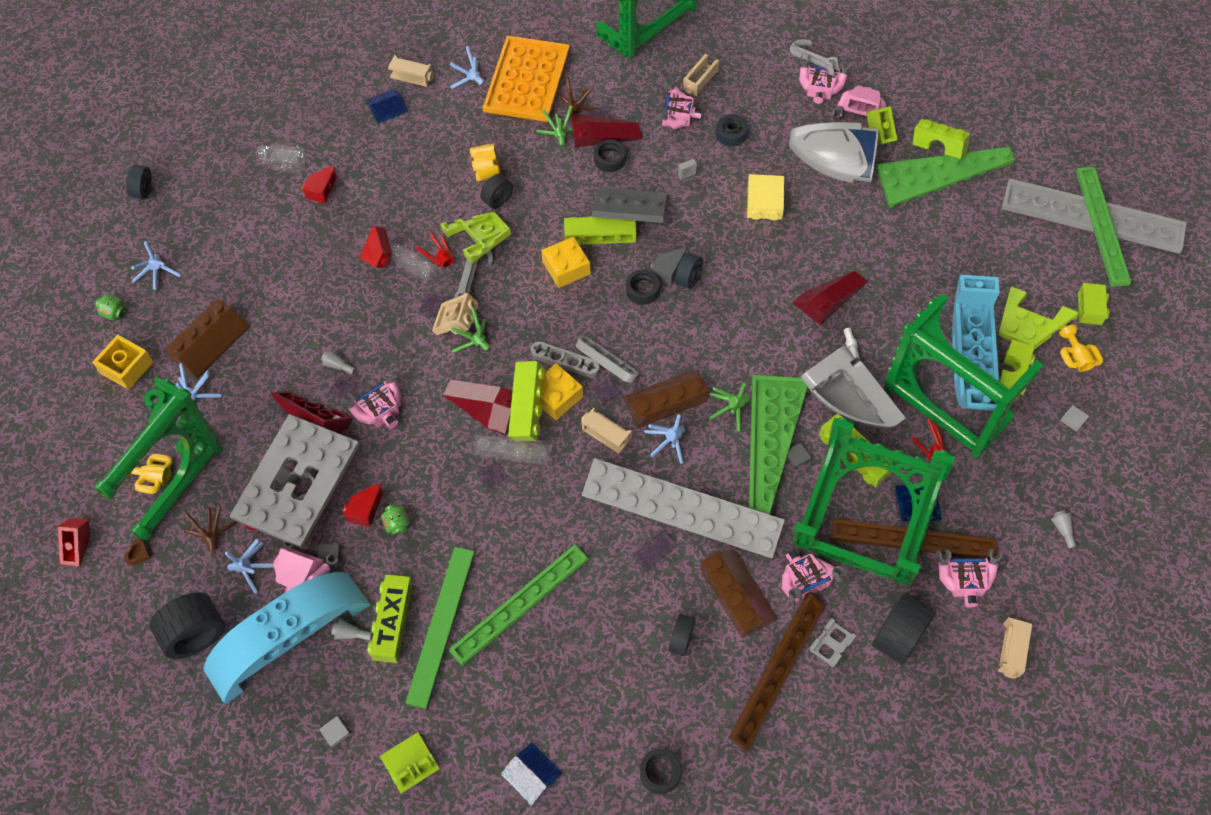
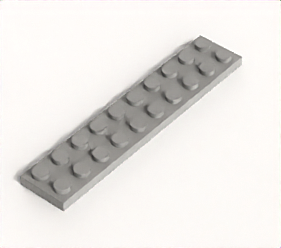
(1072, 211)
(683, 508)

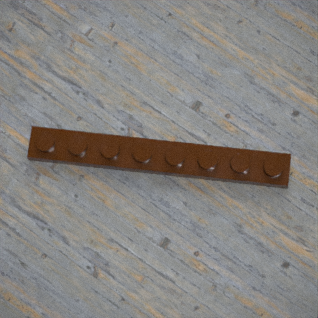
(894, 536)
(776, 672)

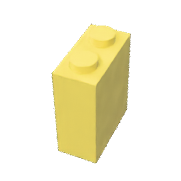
(765, 197)

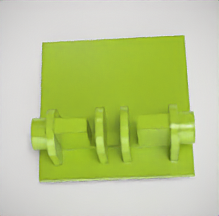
(409, 762)

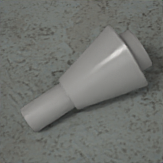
(332, 360)
(1064, 524)
(344, 630)

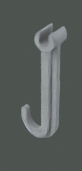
(828, 63)
(468, 275)

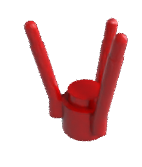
(444, 257)
(937, 437)

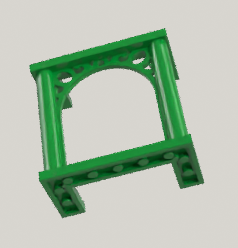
(627, 39)
(903, 378)
(933, 475)

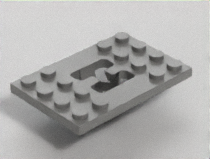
(282, 512)

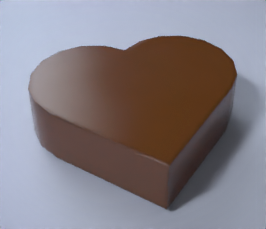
(138, 553)

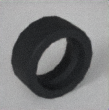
(609, 145)
(490, 194)
(642, 299)
(681, 635)
(660, 788)

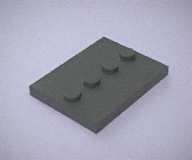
(629, 204)

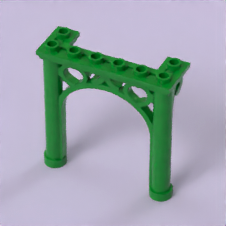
(195, 447)

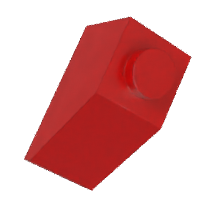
(320, 184)
(377, 248)
(363, 506)
(73, 540)

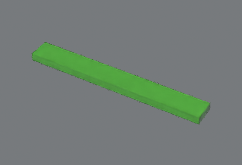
(1103, 227)
(518, 605)
(440, 628)

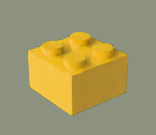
(566, 262)
(123, 362)
(560, 392)

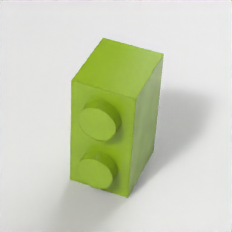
(883, 121)
(1093, 304)

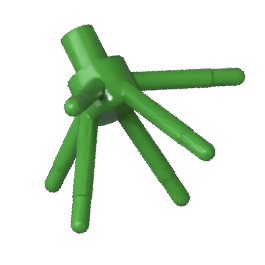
(559, 131)
(477, 338)
(735, 403)

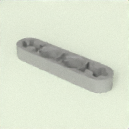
(566, 357)
(606, 359)

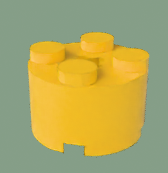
(485, 161)

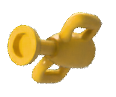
(1083, 356)
(153, 473)

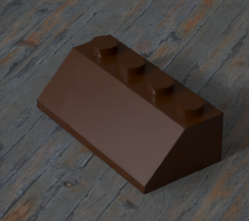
(206, 338)
(666, 398)
(737, 592)

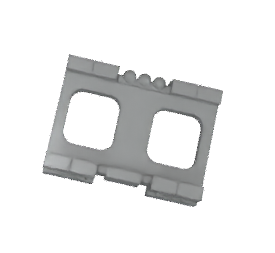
(825, 638)

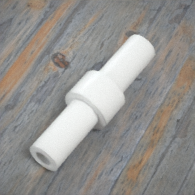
(851, 343)

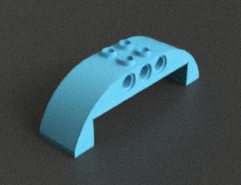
(975, 335)
(280, 628)

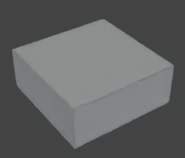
(687, 169)
(1074, 418)
(334, 732)

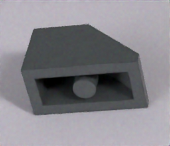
(667, 264)

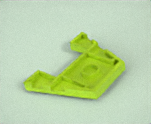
(484, 229)
(1028, 326)

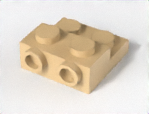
(455, 314)

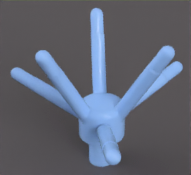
(472, 74)
(154, 264)
(183, 383)
(672, 434)
(243, 564)

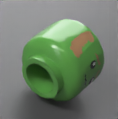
(110, 307)
(395, 519)

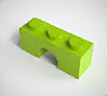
(954, 140)
(1019, 357)

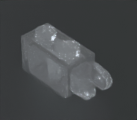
(283, 157)

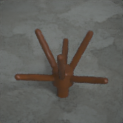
(576, 103)
(211, 534)

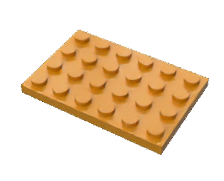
(526, 78)

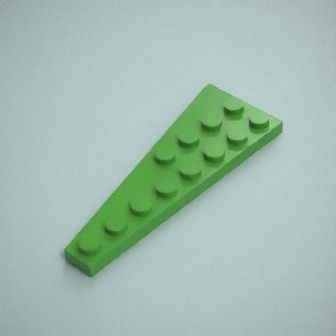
(921, 176)
(774, 416)

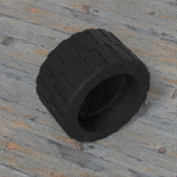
(186, 625)
(903, 628)

